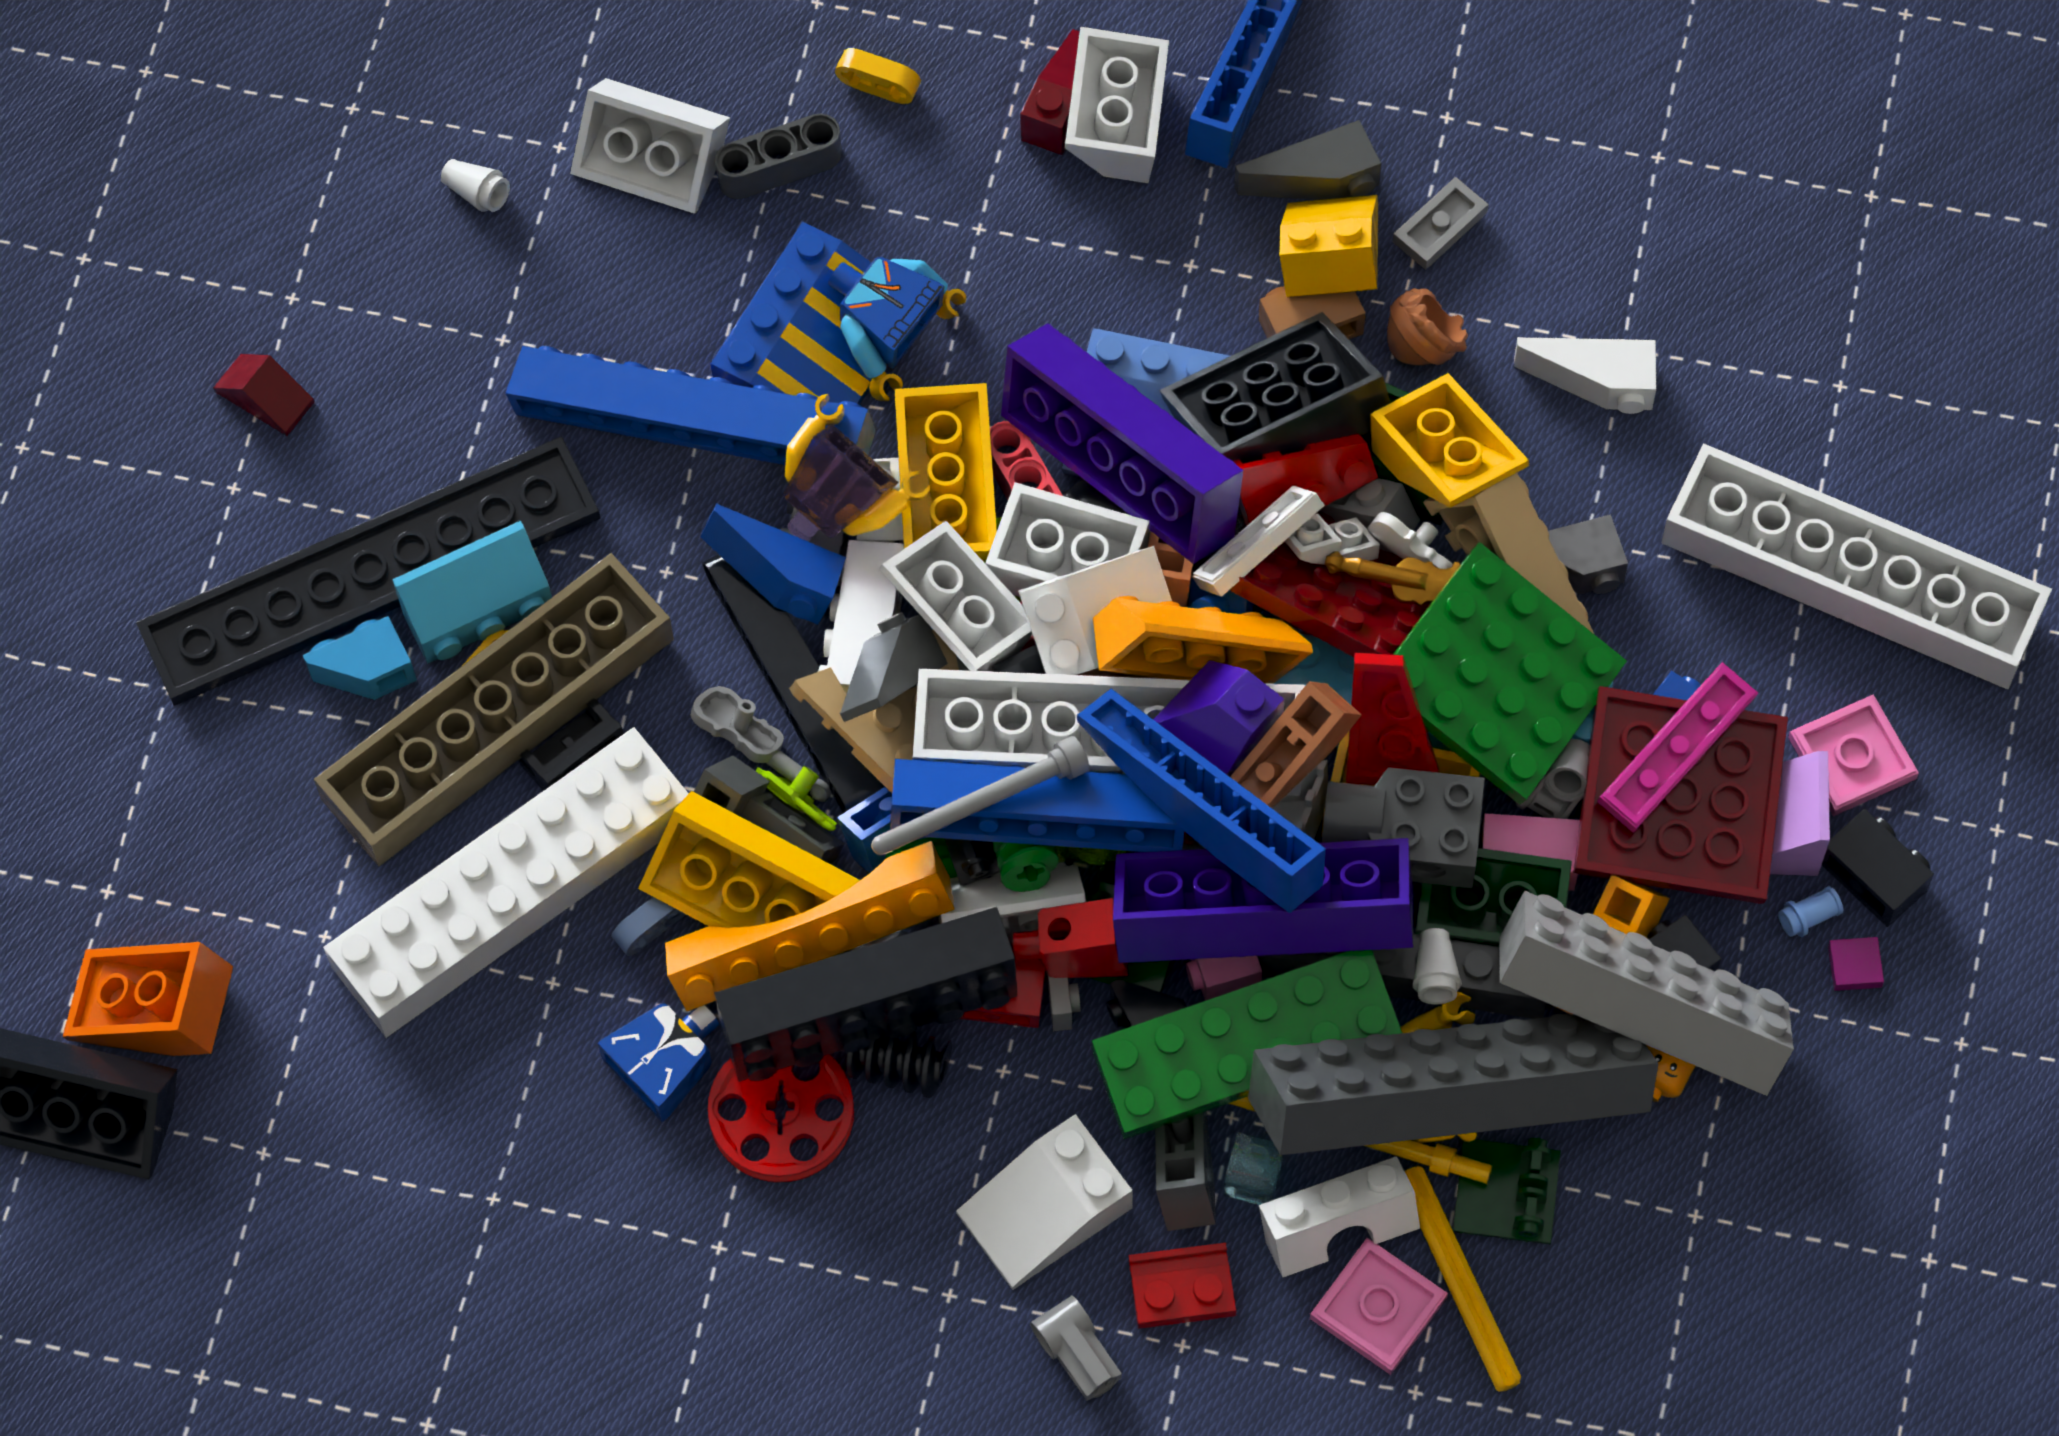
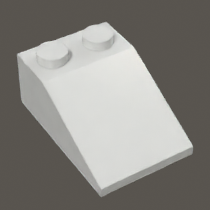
(1064, 607)
(1046, 1202)

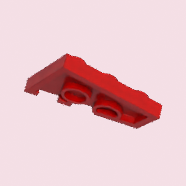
(1323, 467)
(1390, 723)

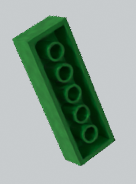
(1206, 1050)

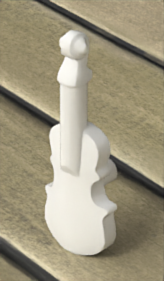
(1406, 542)

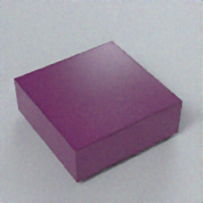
(1855, 963)

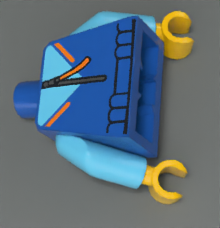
(888, 311)

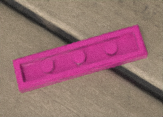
(1677, 747)

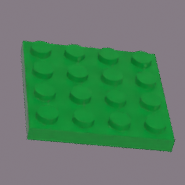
(1504, 672)

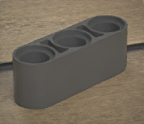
(766, 173)

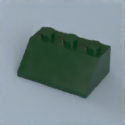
(1498, 884)

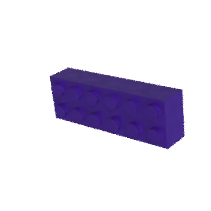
(1121, 442)
(1201, 909)

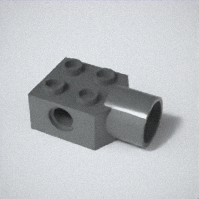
(1429, 808)

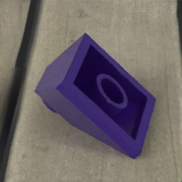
(1222, 714)

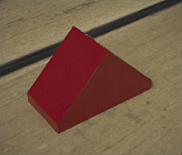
(265, 391)

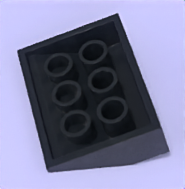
(1281, 393)

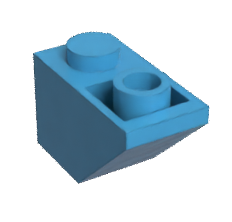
(363, 662)

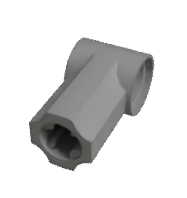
(1070, 1337)

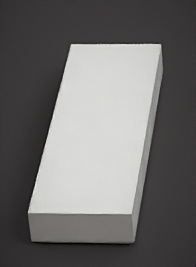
(1257, 540)

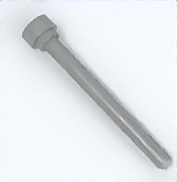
(1065, 760)

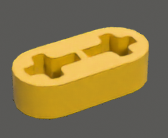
(877, 76)

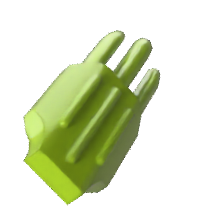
(796, 795)

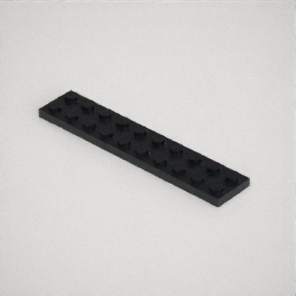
(351, 573)

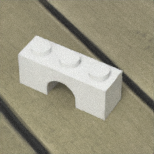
(1305, 1221)

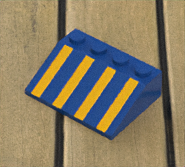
(793, 324)

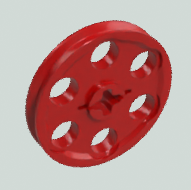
(798, 1123)

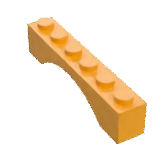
(889, 899)

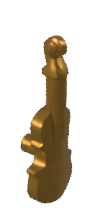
(1410, 580)

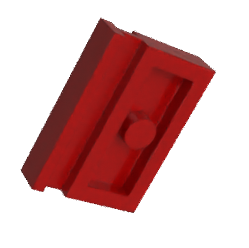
(1182, 1285)

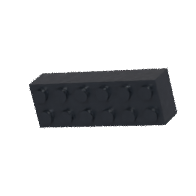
(867, 995)

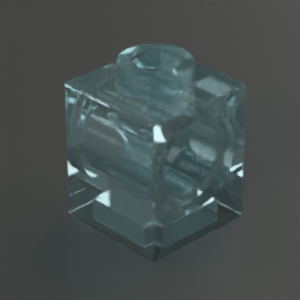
(1253, 1170)

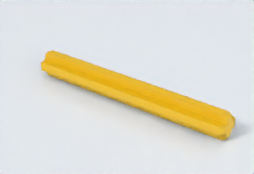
(1463, 1284)

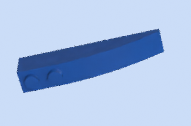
(1239, 80)
(1208, 803)

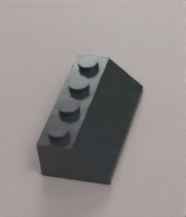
(83, 1104)

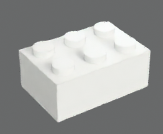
(1057, 535)

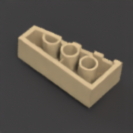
(1511, 529)

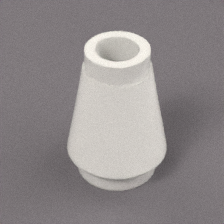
(478, 185)
(1436, 968)

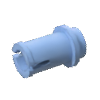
(1819, 907)

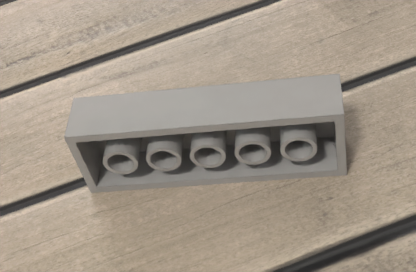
(1645, 992)

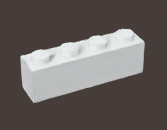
(863, 602)

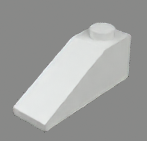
(1601, 371)

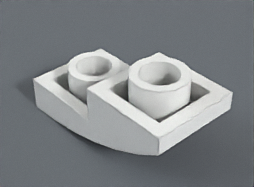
(1318, 539)

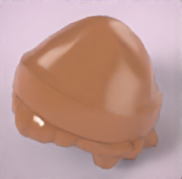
(1422, 331)

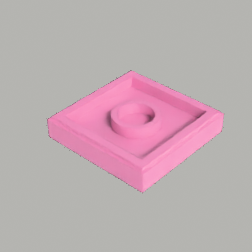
(1862, 753)
(1378, 1306)

